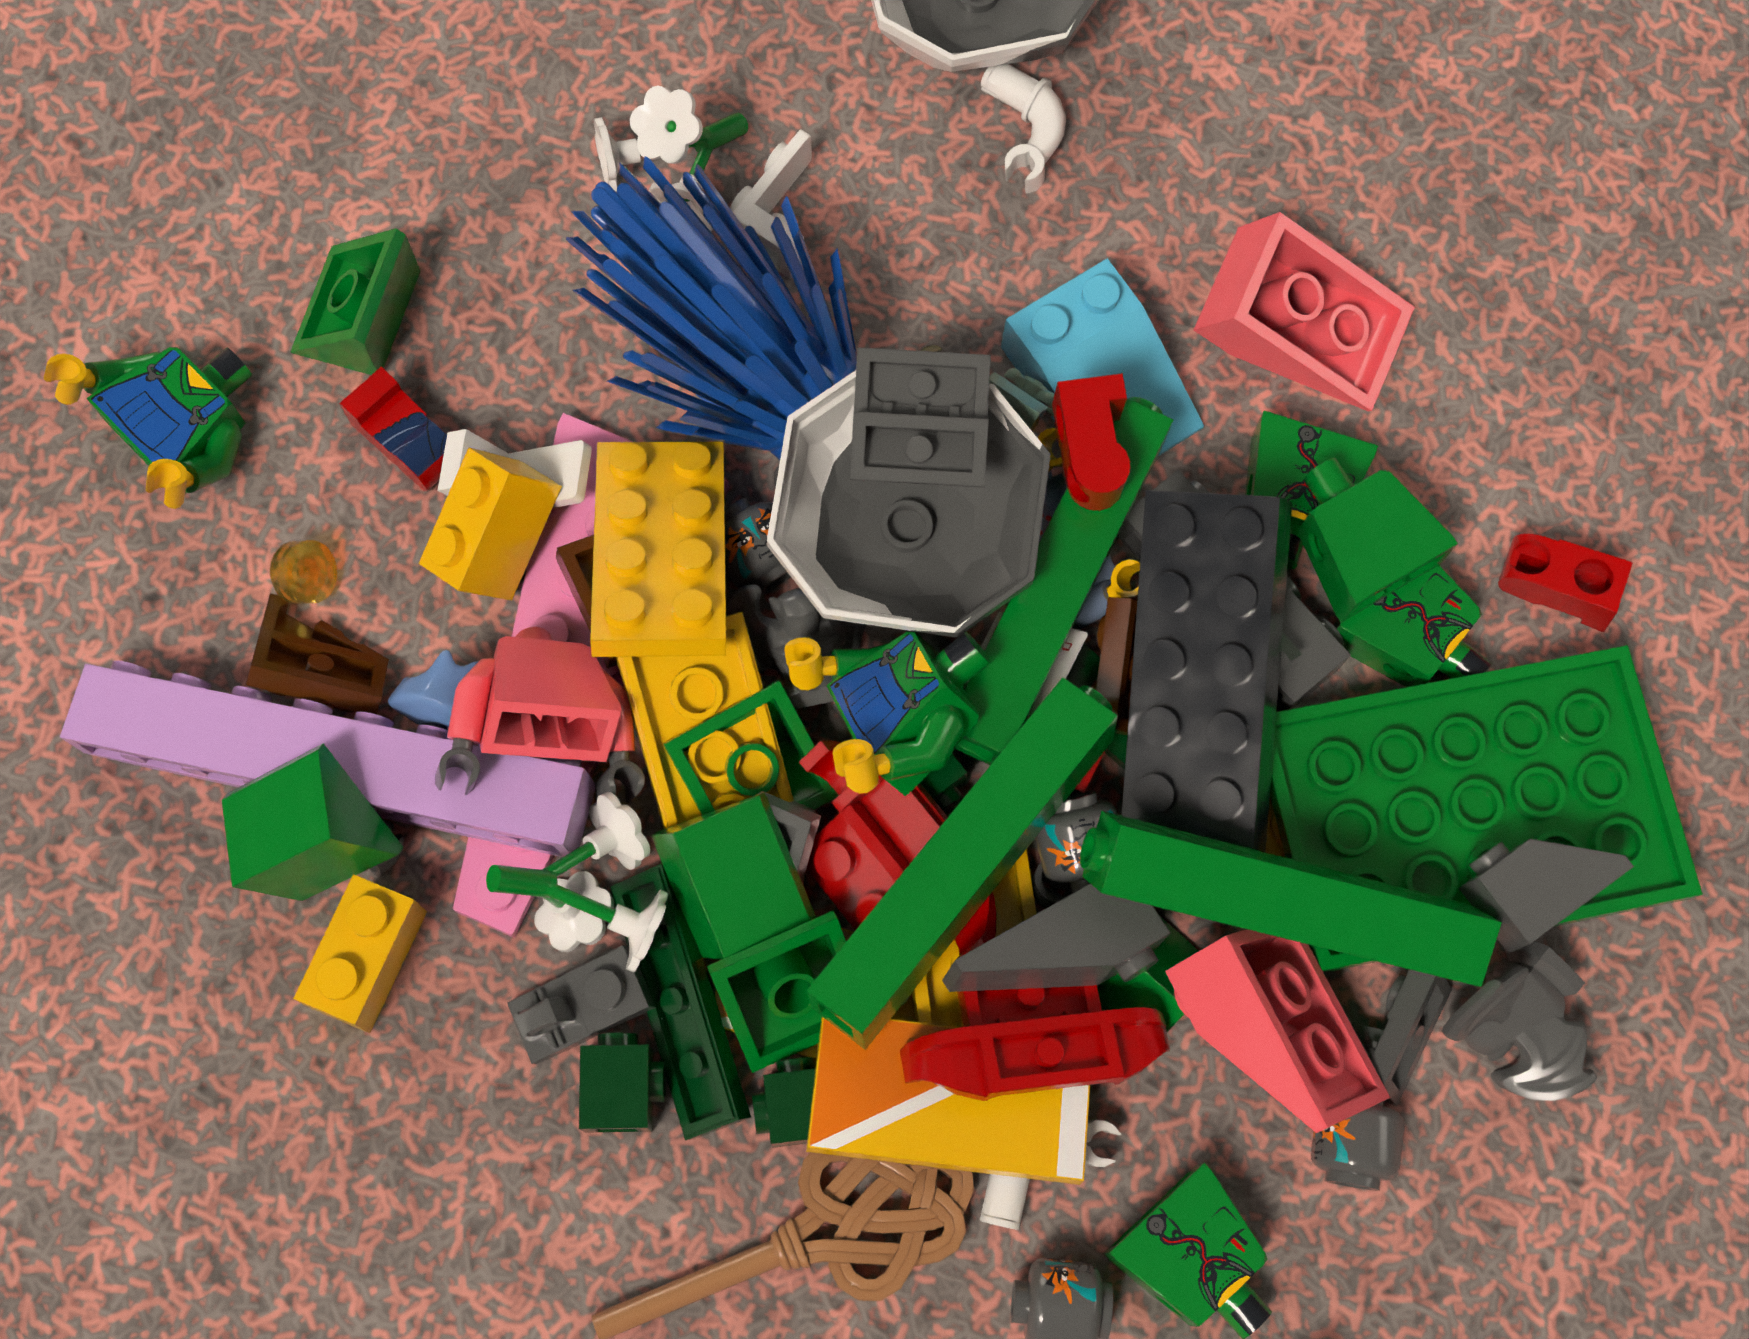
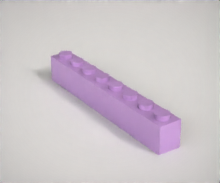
(243, 735)

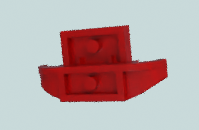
(873, 844)
(1035, 1043)

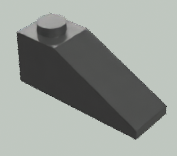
(1065, 945)

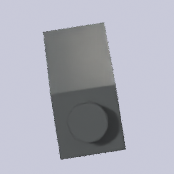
(1538, 885)

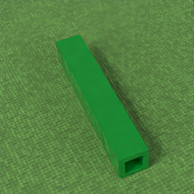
(1065, 573)
(963, 862)
(1288, 898)

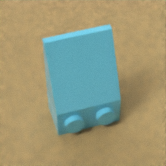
(1099, 330)

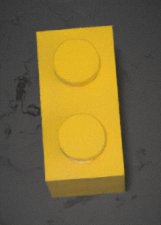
(489, 524)
(361, 953)

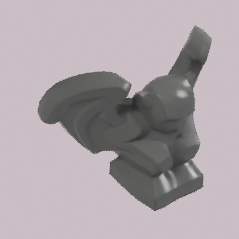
(794, 619)
(1526, 1009)

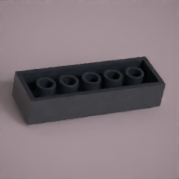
(1207, 664)

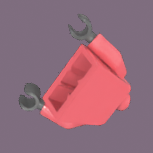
(543, 703)

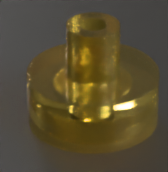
(303, 571)

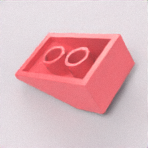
(1304, 312)
(1280, 1024)

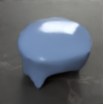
(430, 696)

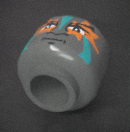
(746, 548)
(1064, 834)
(1361, 1148)
(1063, 1301)

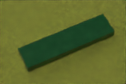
(685, 1015)

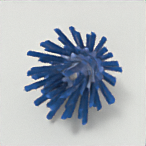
(737, 342)

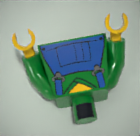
(164, 411)
(898, 703)

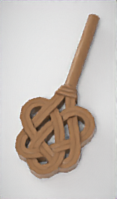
(927, 1211)

